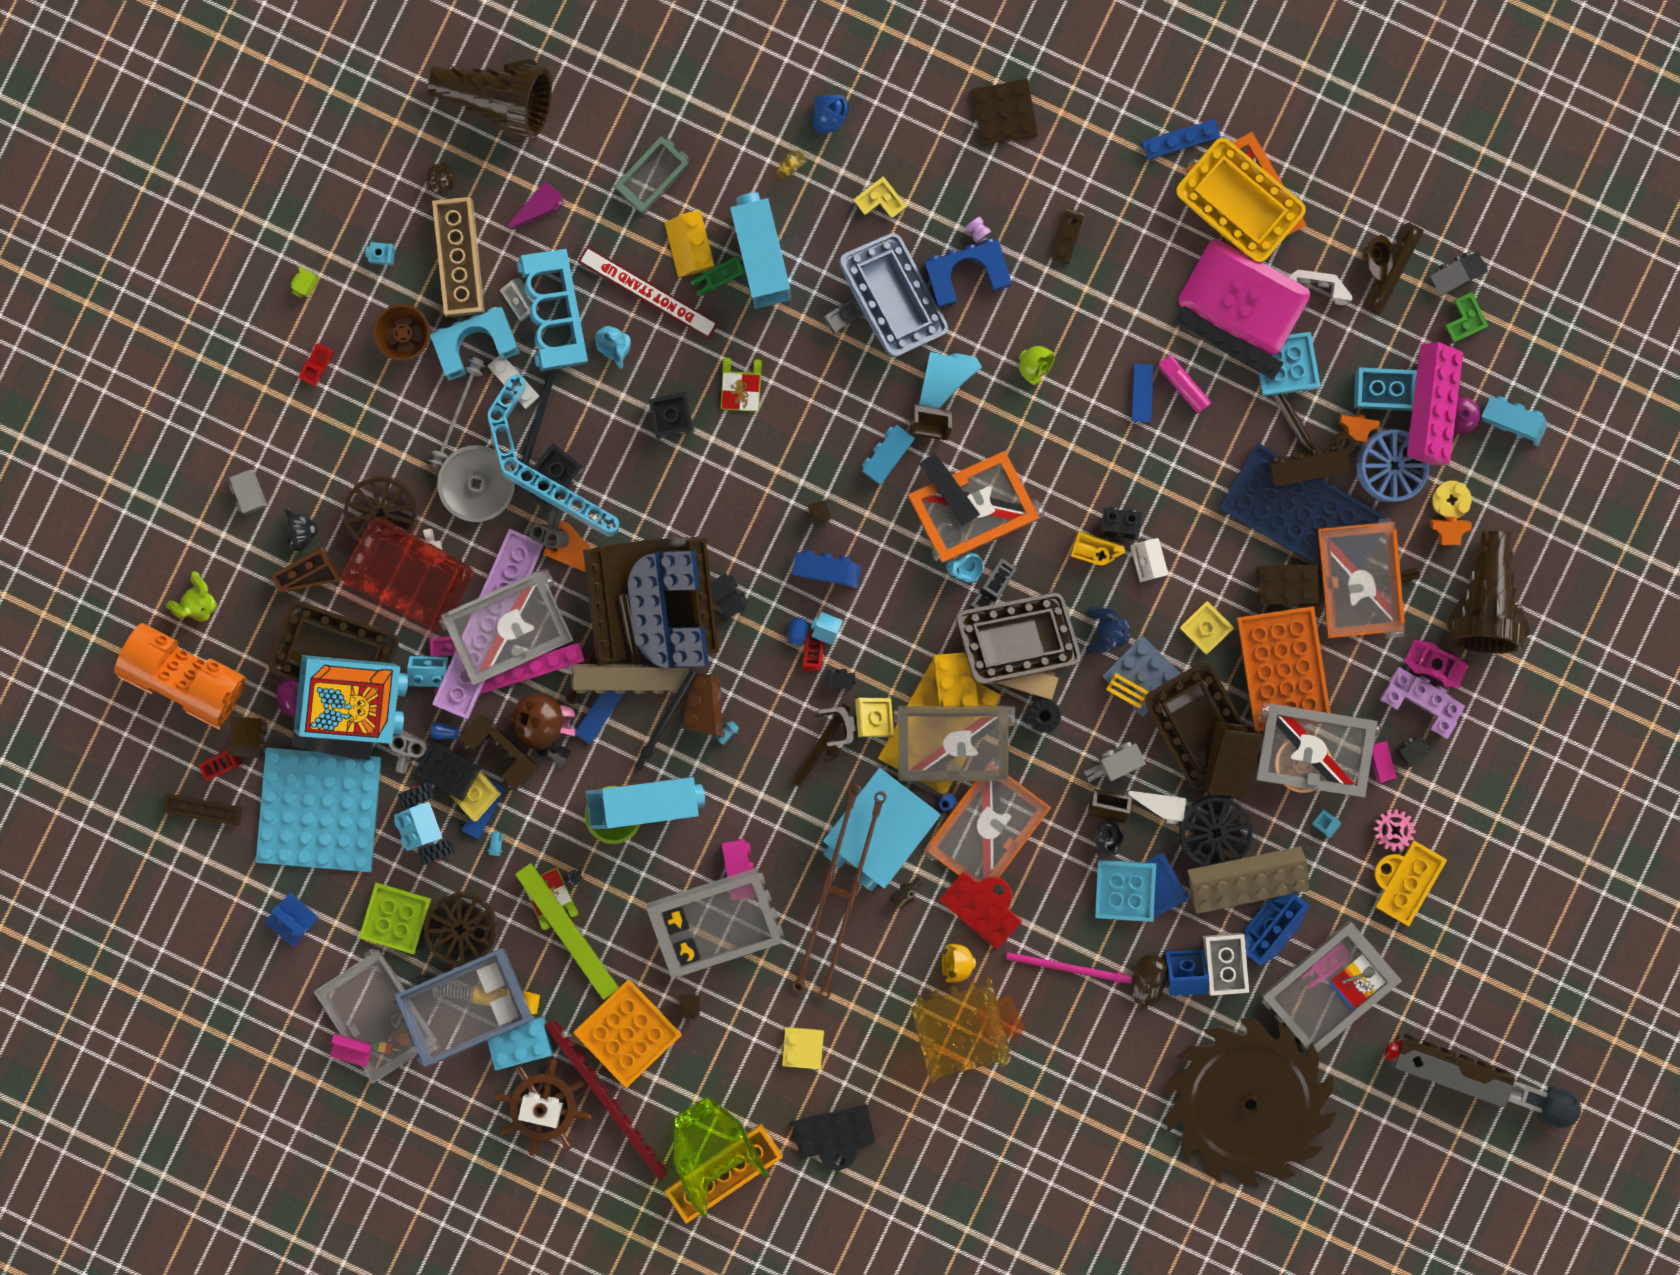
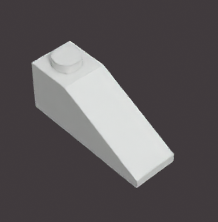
(1164, 806)

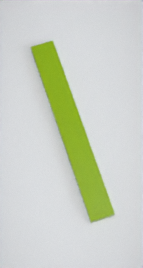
(567, 931)

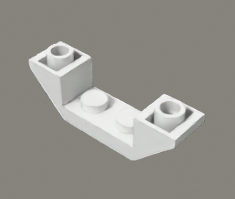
(1338, 292)

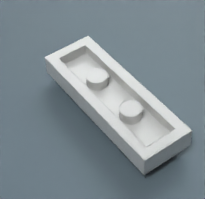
(503, 371)

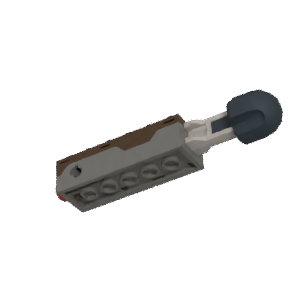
(1555, 1106)

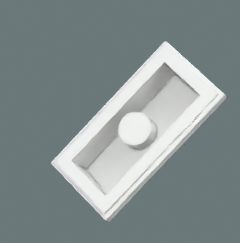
(516, 296)

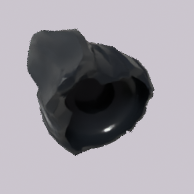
(300, 530)
(1108, 839)

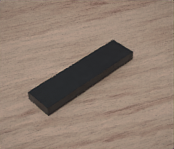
(949, 489)

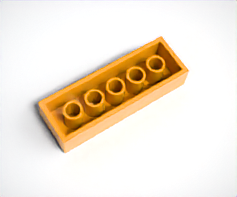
(729, 1181)

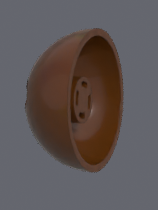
(394, 325)
(536, 720)

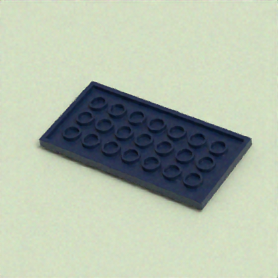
(1291, 511)

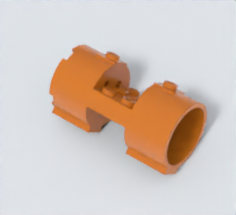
(157, 664)

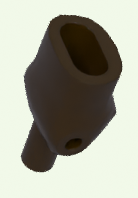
(905, 893)

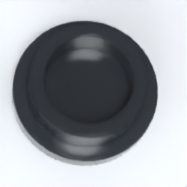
(573, 877)

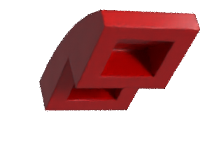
(316, 364)

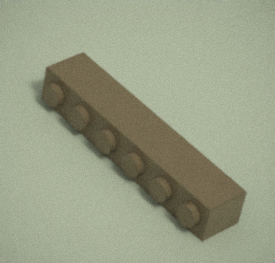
(627, 677)

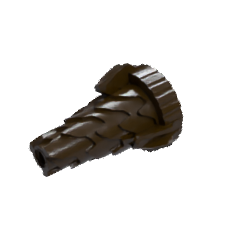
(513, 97)
(1488, 615)

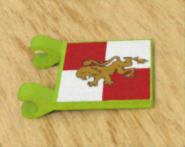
(741, 389)
(557, 886)

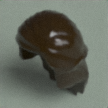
(1149, 980)

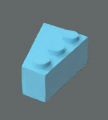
(1515, 419)

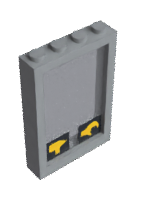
(715, 922)

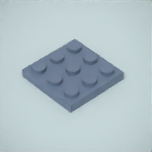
(1144, 667)

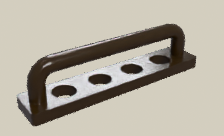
(1413, 235)

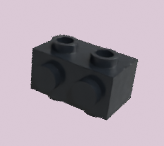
(1121, 524)

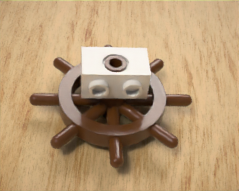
(543, 1109)

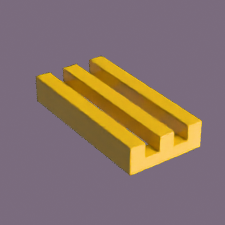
(1141, 698)

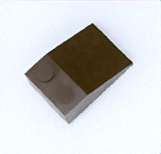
(247, 737)

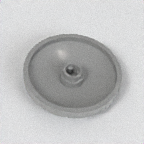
(473, 484)

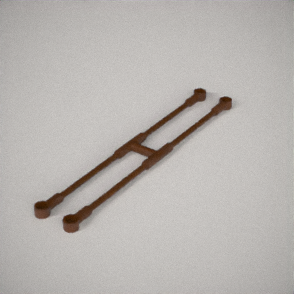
(849, 895)

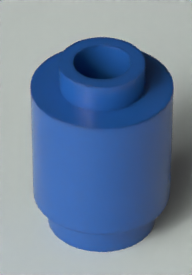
(797, 631)

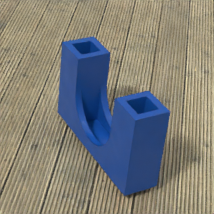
(987, 255)

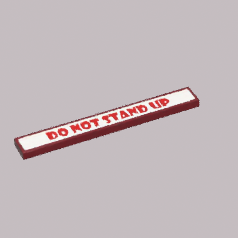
(648, 292)

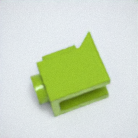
(304, 283)

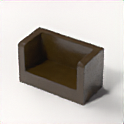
(931, 422)

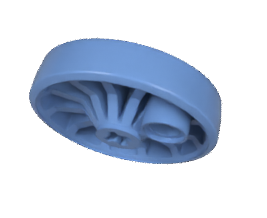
(1393, 456)

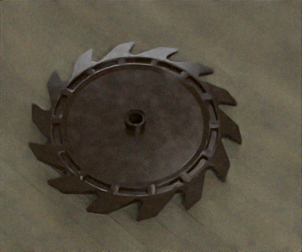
(1245, 1069)

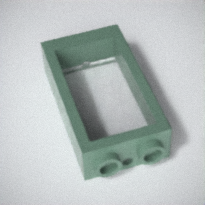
(652, 175)

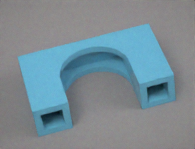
(448, 340)

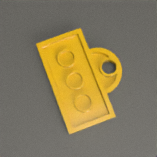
(1407, 881)

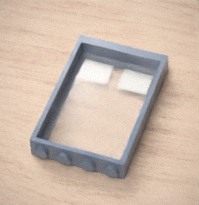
(463, 1008)

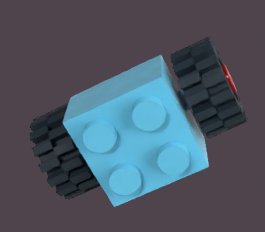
(419, 825)

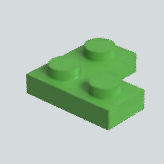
(1470, 321)

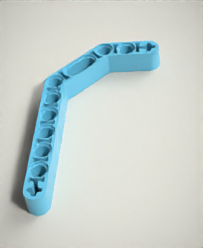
(537, 478)

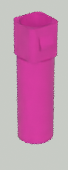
(1184, 384)

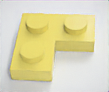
(880, 194)

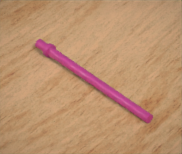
(1117, 977)

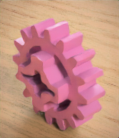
(1401, 824)

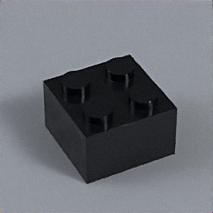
(671, 415)

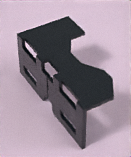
(559, 760)

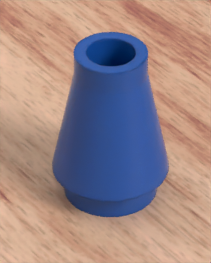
(443, 731)
(950, 799)

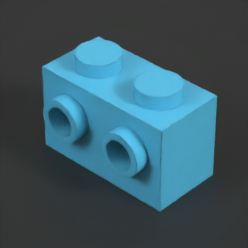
(426, 670)

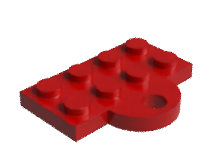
(983, 907)

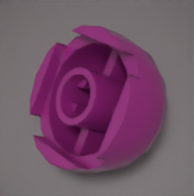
(1467, 416)

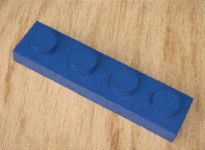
(1181, 139)

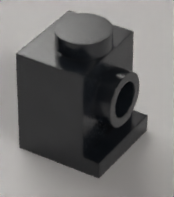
(840, 679)

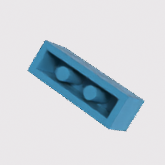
(887, 454)

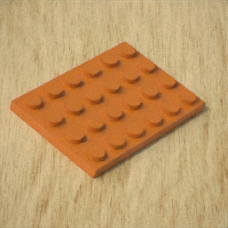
(1283, 661)

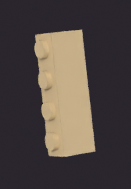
(1038, 684)

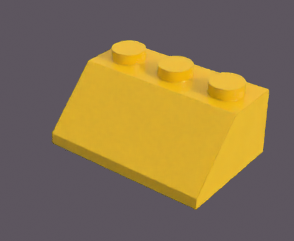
(689, 244)

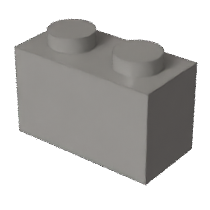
(247, 492)

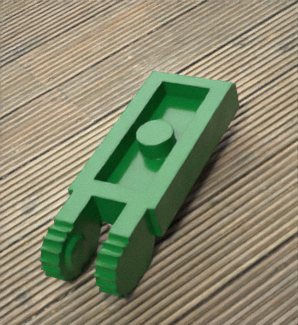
(720, 275)

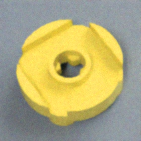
(1443, 492)

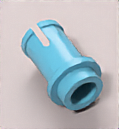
(730, 730)
(495, 844)

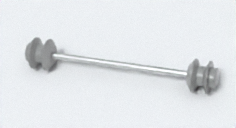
(473, 370)

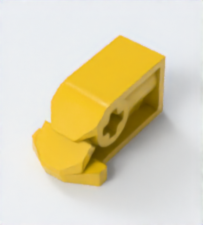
(1088, 545)

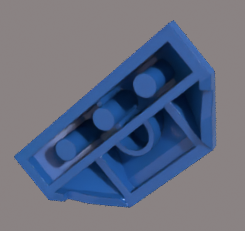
(1274, 927)

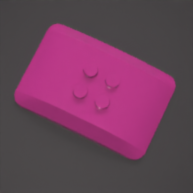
(1244, 297)

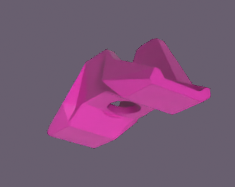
(1420, 659)

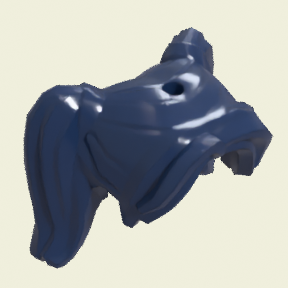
(1111, 631)

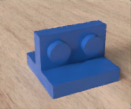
(291, 919)

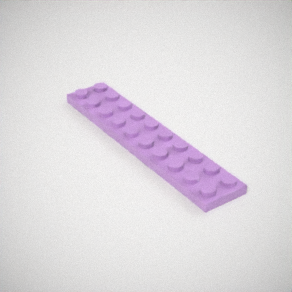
(514, 562)

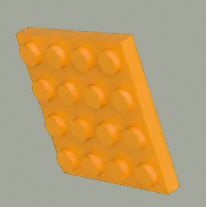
(627, 1033)

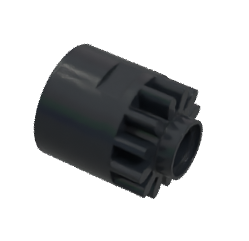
(1034, 720)

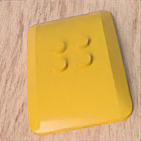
(1240, 200)

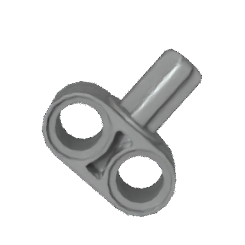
(407, 750)

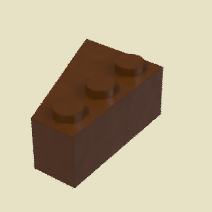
(306, 572)
(704, 706)

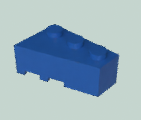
(827, 568)

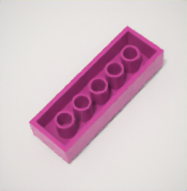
(1435, 403)

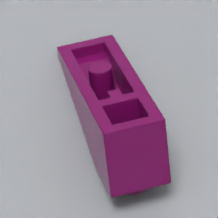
(541, 204)

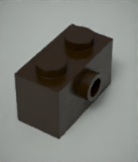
(1109, 806)

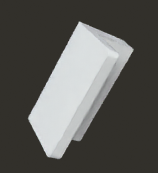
(1149, 560)

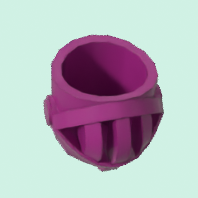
(287, 696)

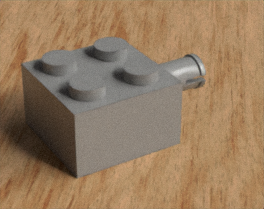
(1117, 763)

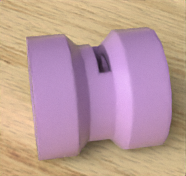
(978, 230)

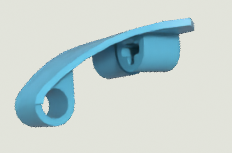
(945, 376)

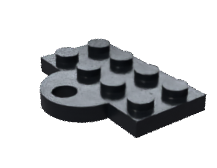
(834, 1135)

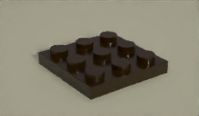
(1004, 112)

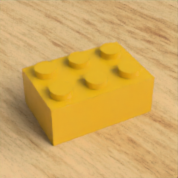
(954, 680)

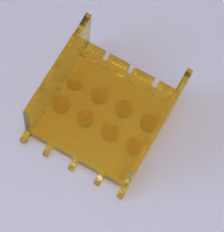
(961, 1030)

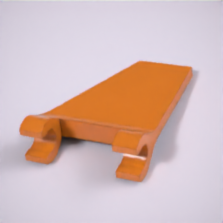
(573, 552)

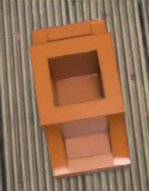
(1358, 426)
(1450, 530)

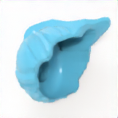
(613, 344)
(966, 567)

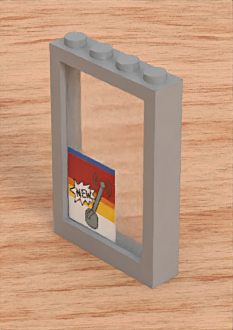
(1330, 988)

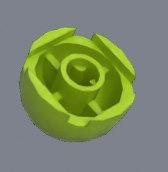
(1035, 362)

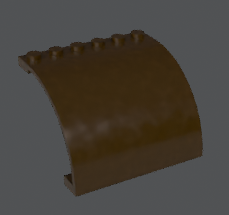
(608, 576)

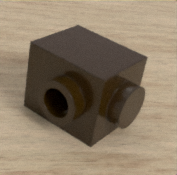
(689, 1005)

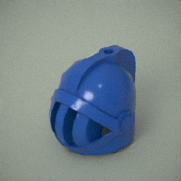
(829, 113)

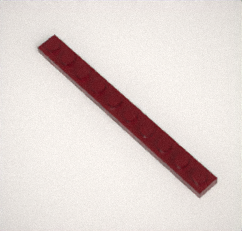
(611, 1105)

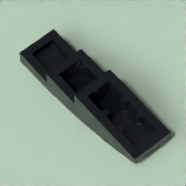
(994, 585)
(336, 747)

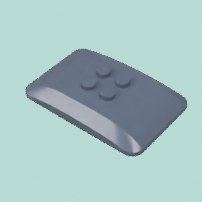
(893, 295)

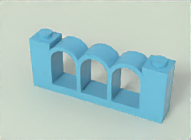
(548, 263)

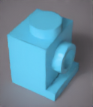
(385, 258)

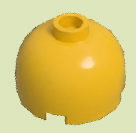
(957, 963)

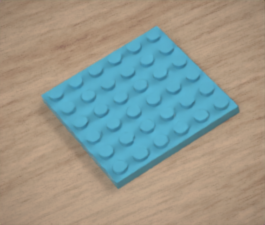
(318, 810)

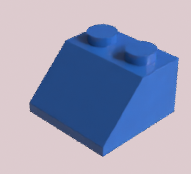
(1187, 972)

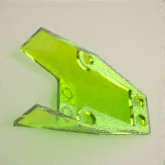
(709, 1145)

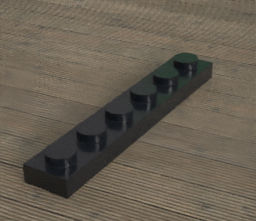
(1229, 344)

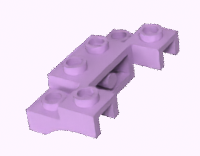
(1425, 696)

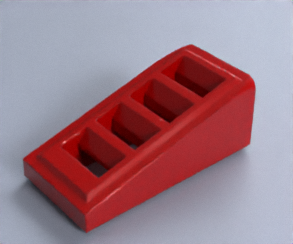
(810, 666)
(231, 762)

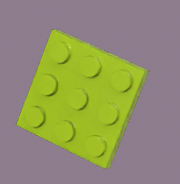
(395, 918)

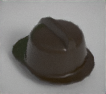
(1379, 256)

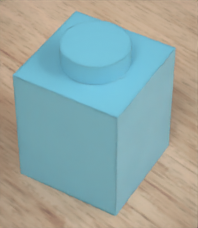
(826, 628)

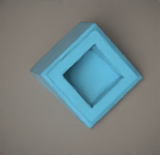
(1326, 823)

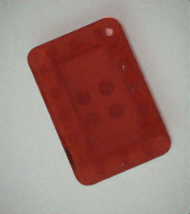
(406, 574)

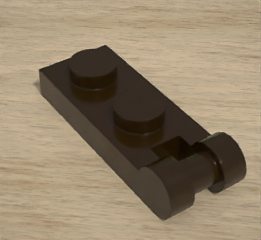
(1067, 236)

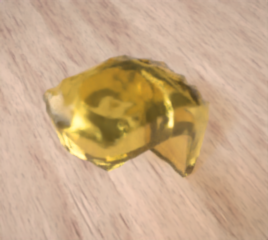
(791, 163)

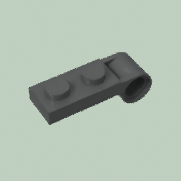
(843, 315)

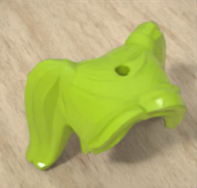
(194, 601)

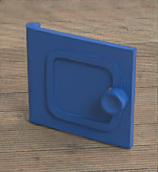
(1167, 887)

